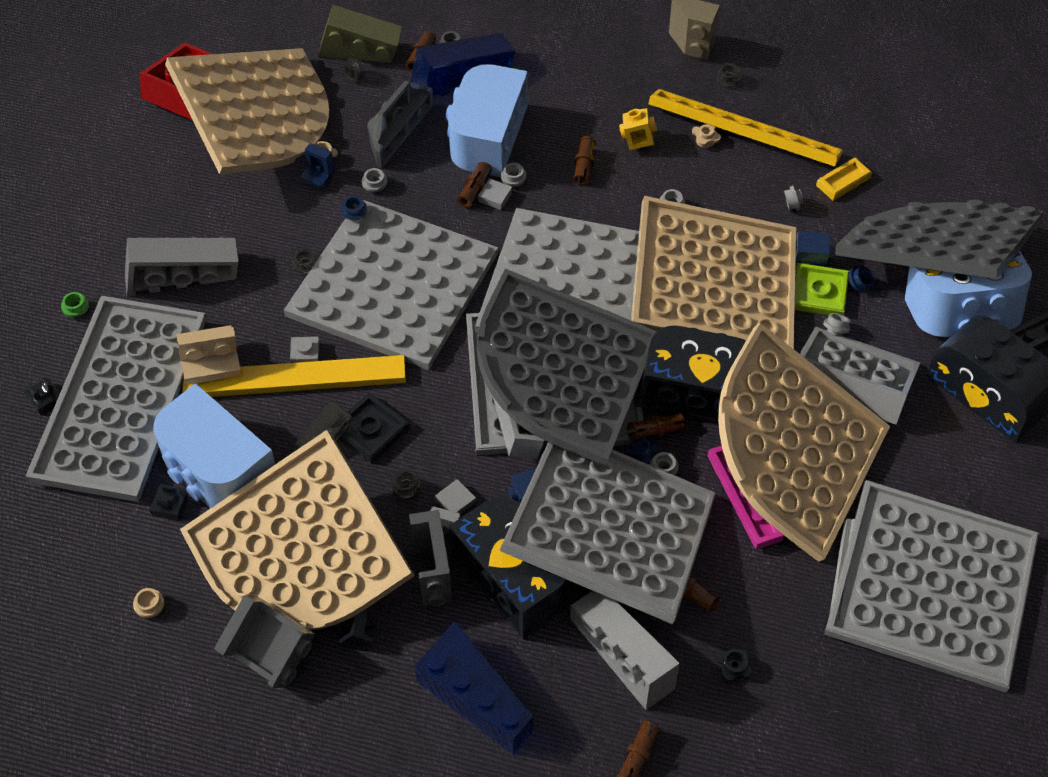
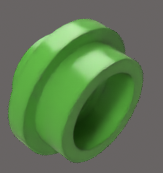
(74, 304)

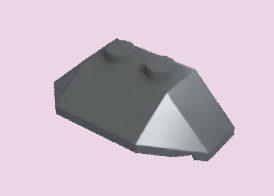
(398, 119)

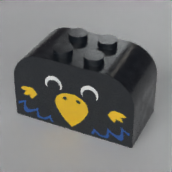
(687, 371)
(993, 375)
(519, 590)

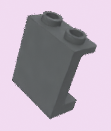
(427, 537)
(265, 640)

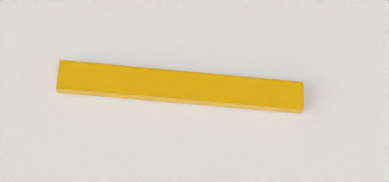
(746, 127)
(309, 376)

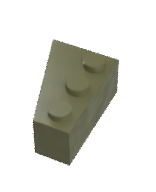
(358, 36)

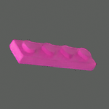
(757, 528)

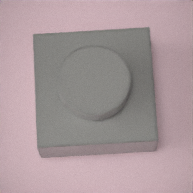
(304, 349)

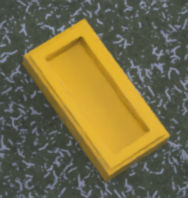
(844, 179)

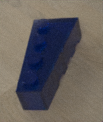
(446, 63)
(472, 688)

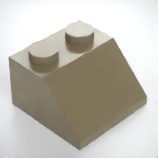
(694, 26)

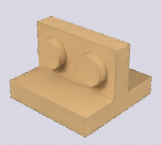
(208, 355)

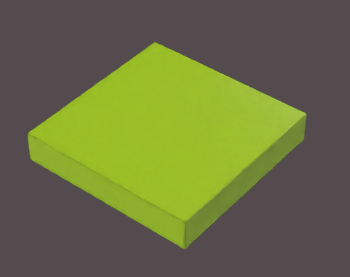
(820, 289)

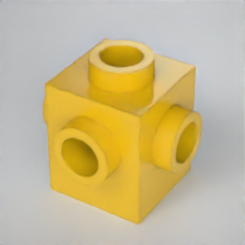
(638, 128)

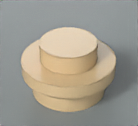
(148, 603)

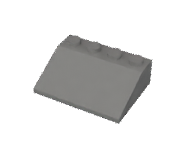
(866, 372)

